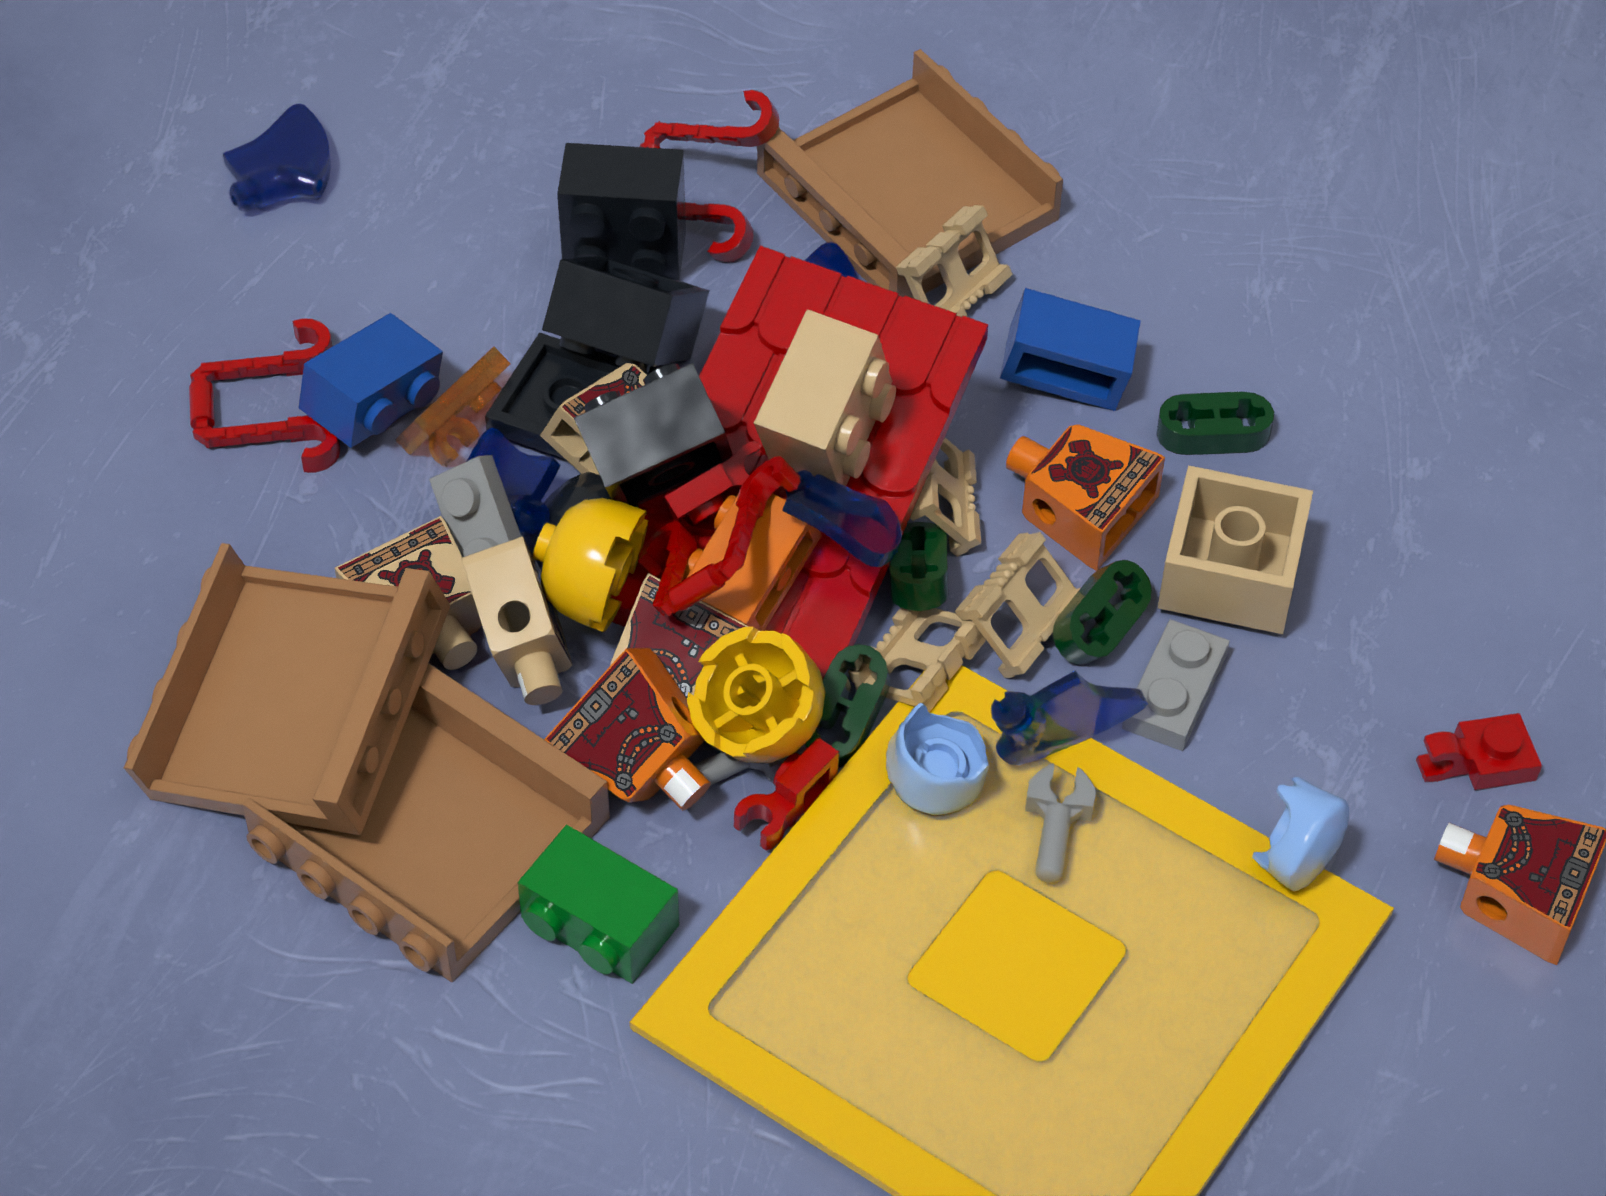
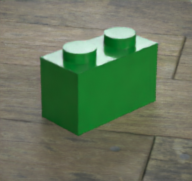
(598, 904)

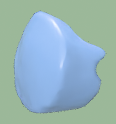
(936, 762)
(1305, 834)

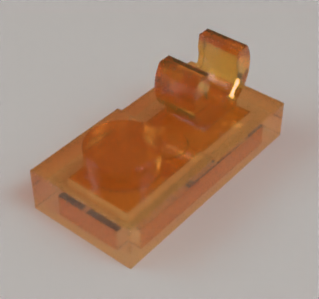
(440, 419)

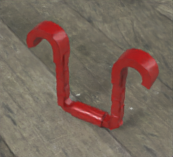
(749, 136)
(294, 429)
(674, 545)

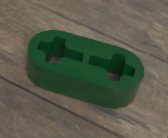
(1215, 423)
(920, 568)
(1093, 603)
(866, 703)

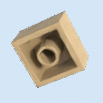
(826, 399)
(1235, 549)

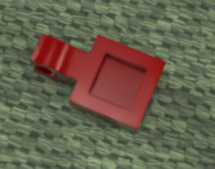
(704, 493)
(1487, 749)
(797, 787)

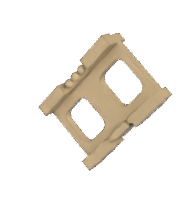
(943, 251)
(955, 486)
(1010, 586)
(939, 662)

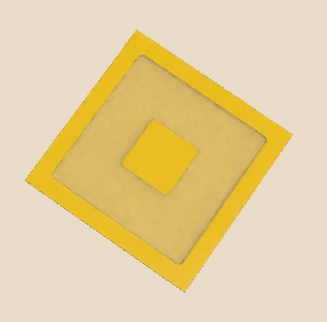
(1002, 1033)

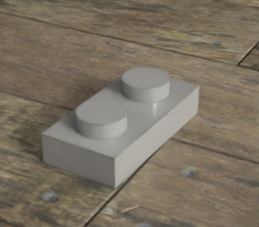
(475, 505)
(1177, 684)

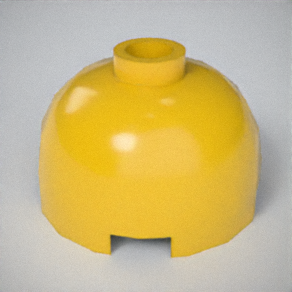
(590, 558)
(757, 696)

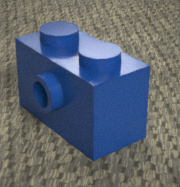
(1089, 340)
(370, 380)

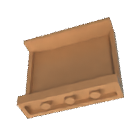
(906, 165)
(287, 693)
(448, 831)

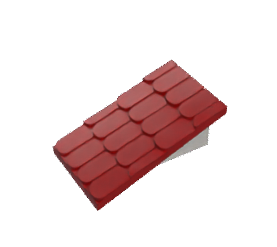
(930, 366)

